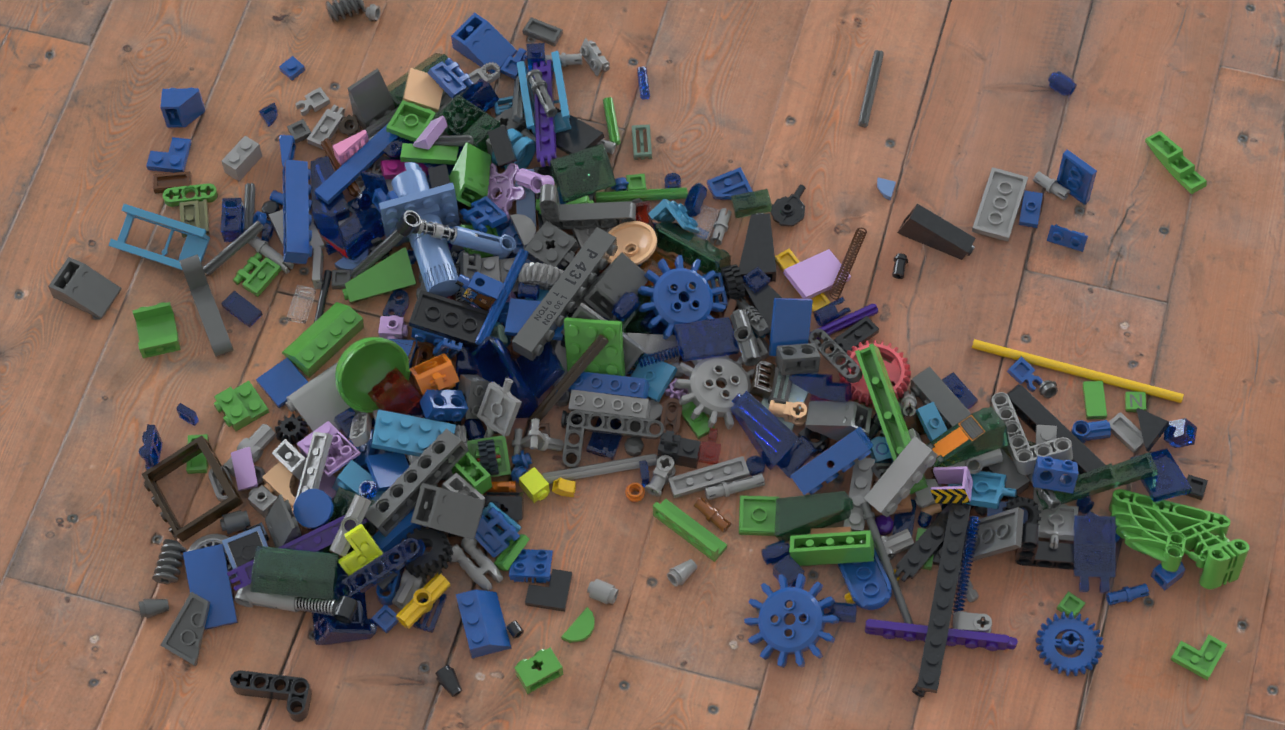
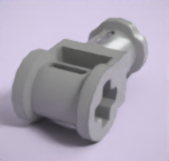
(661, 475)

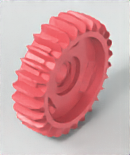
(898, 372)

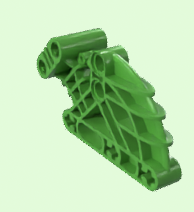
(1171, 529)

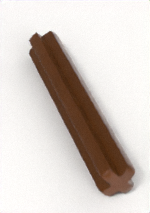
(327, 145)

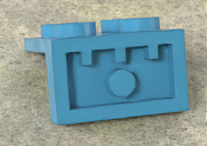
(673, 211)

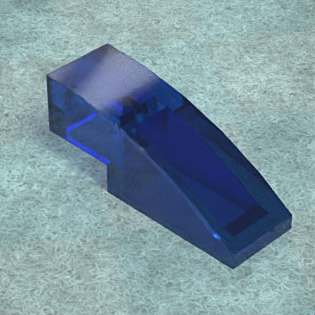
(822, 386)

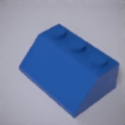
(483, 622)

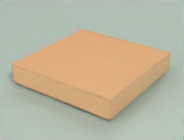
(422, 90)

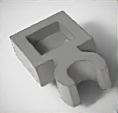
(314, 100)

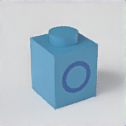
(880, 451)

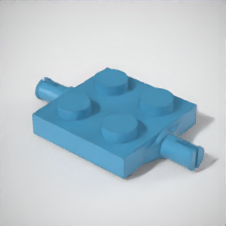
(988, 489)

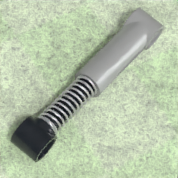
(341, 609)

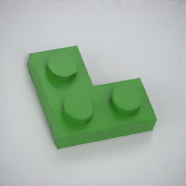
(1201, 661)

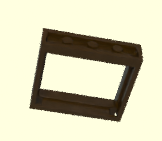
(173, 462)

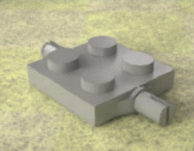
(499, 408)
(1057, 523)

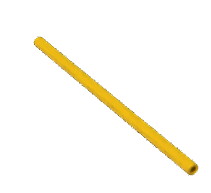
(1078, 371)

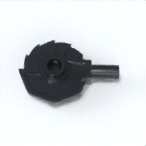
(789, 210)

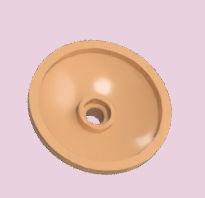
(635, 240)

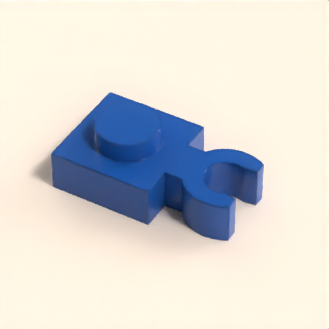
(1022, 371)

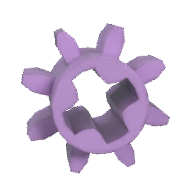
(675, 392)

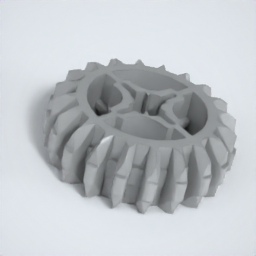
(540, 274)

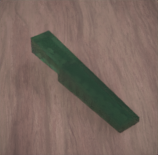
(1107, 478)

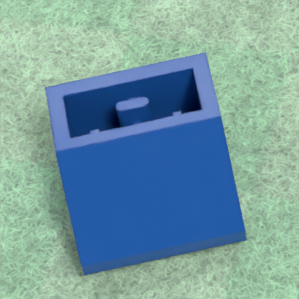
(181, 106)

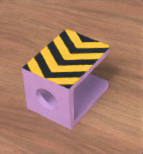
(952, 494)

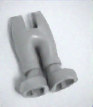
(483, 561)

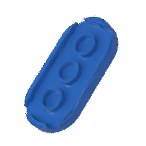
(867, 583)

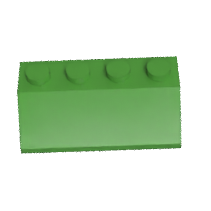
(324, 338)

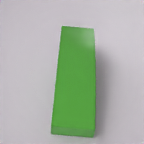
(1173, 160)

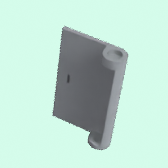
(318, 400)

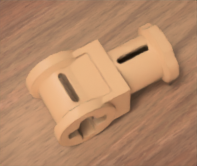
(789, 411)

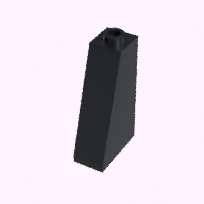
(936, 233)
(759, 247)
(763, 302)

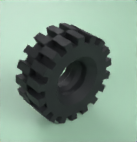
(433, 560)

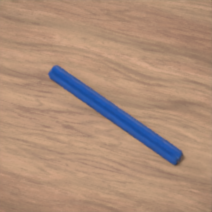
(497, 307)

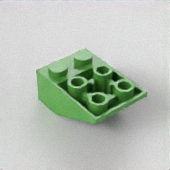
(471, 174)

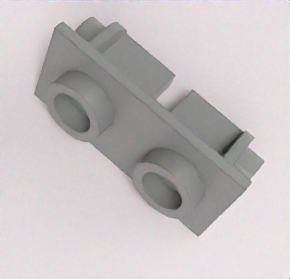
(592, 56)

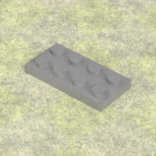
(1000, 204)

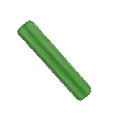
(611, 120)

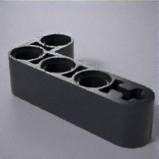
(269, 690)

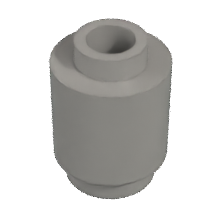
(602, 592)

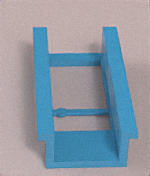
(562, 118)
(195, 242)

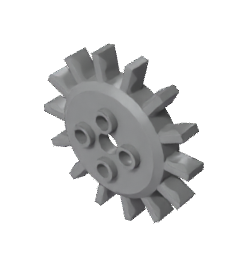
(710, 398)

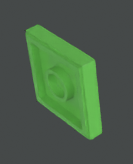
(757, 515)

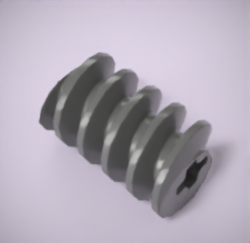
(344, 7)
(169, 562)

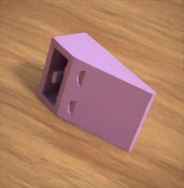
(340, 450)

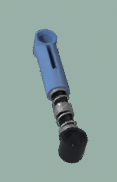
(502, 246)

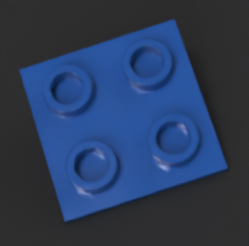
(532, 564)

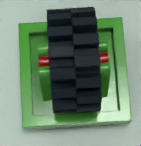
(491, 454)

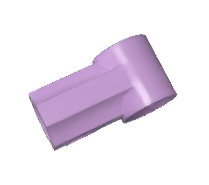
(532, 180)

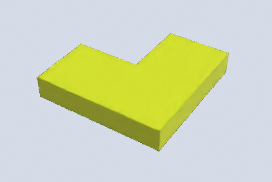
(364, 550)

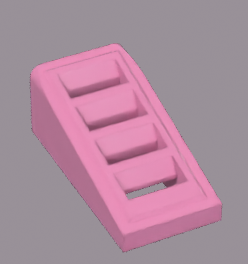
(347, 148)

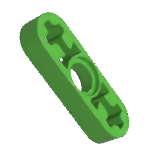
(183, 190)

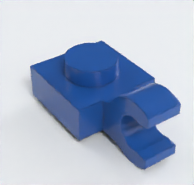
(510, 66)

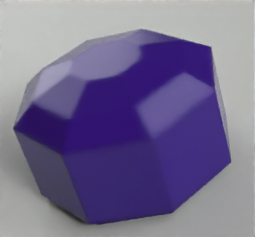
(884, 524)

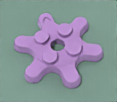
(505, 184)

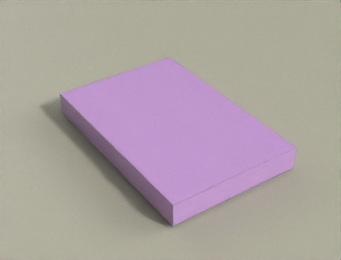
(814, 274)

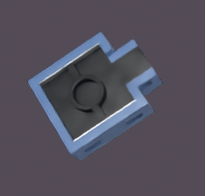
(243, 546)

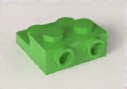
(410, 121)
(240, 405)

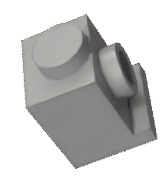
(261, 505)

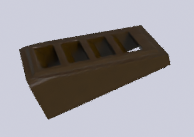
(760, 390)

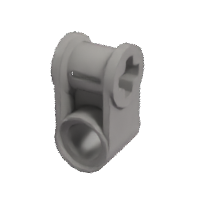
(971, 622)

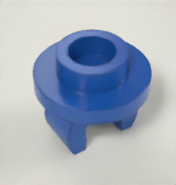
(523, 459)

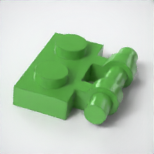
(260, 277)

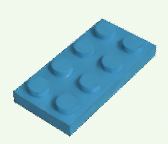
(406, 433)

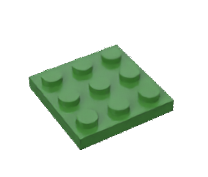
(581, 334)

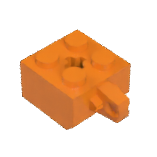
(434, 374)

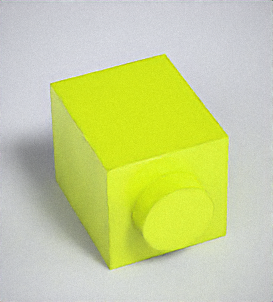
(534, 485)

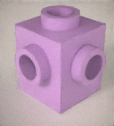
(392, 327)

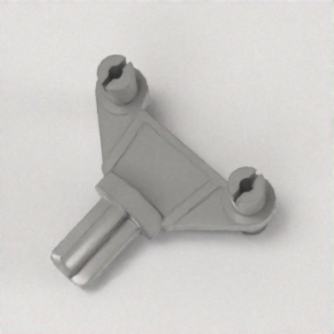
(535, 440)

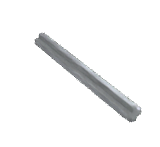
(600, 468)

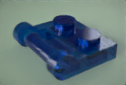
(152, 446)

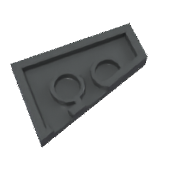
(188, 629)

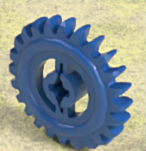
(1073, 629)

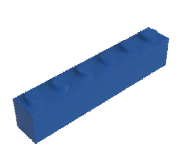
(296, 212)

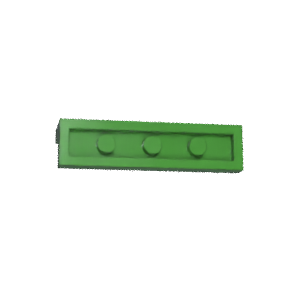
(689, 529)

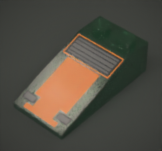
(971, 437)

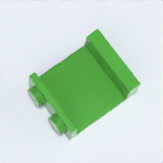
(156, 330)

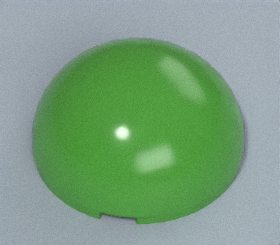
(365, 366)

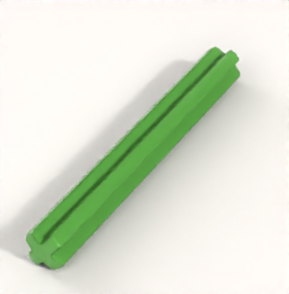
(644, 195)

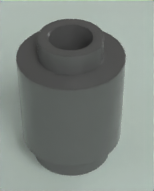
(235, 521)

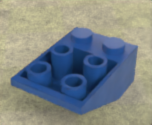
(481, 42)

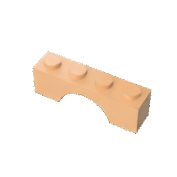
(281, 481)

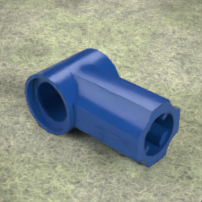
(1091, 430)

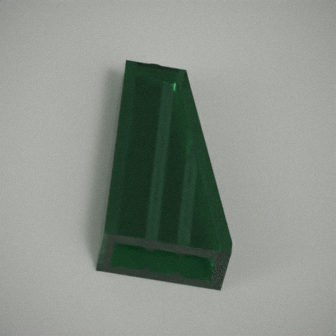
(802, 513)

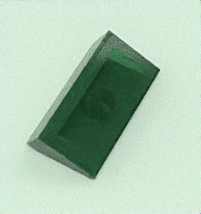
(751, 203)

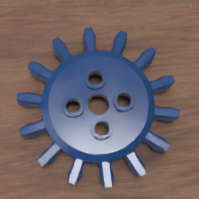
(664, 298)
(804, 633)

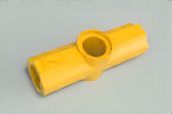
(430, 591)

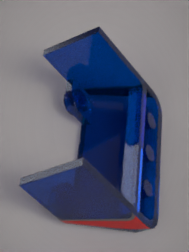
(356, 233)

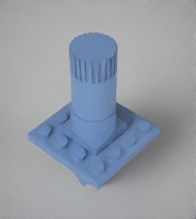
(434, 206)

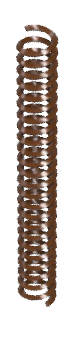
(857, 247)

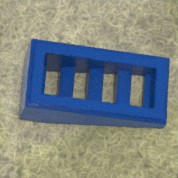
(287, 147)

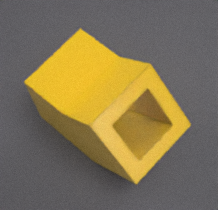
(564, 487)

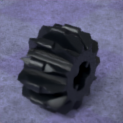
(296, 424)

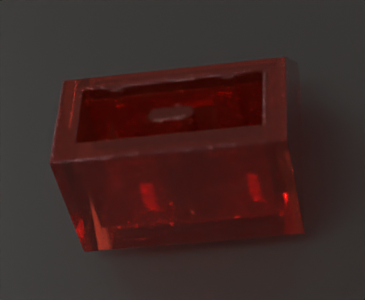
(395, 393)

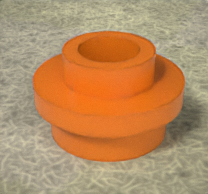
(635, 487)

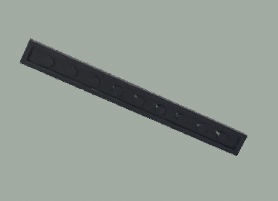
(943, 598)

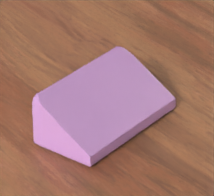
(431, 133)
(244, 469)

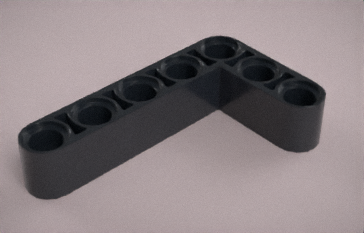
(1040, 554)

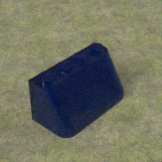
(496, 364)

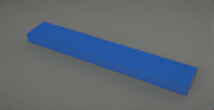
(355, 165)

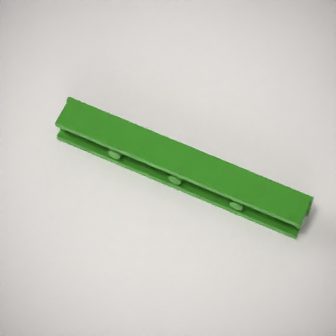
(886, 404)

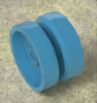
(523, 148)

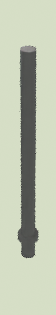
(869, 517)

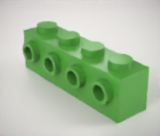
(832, 548)

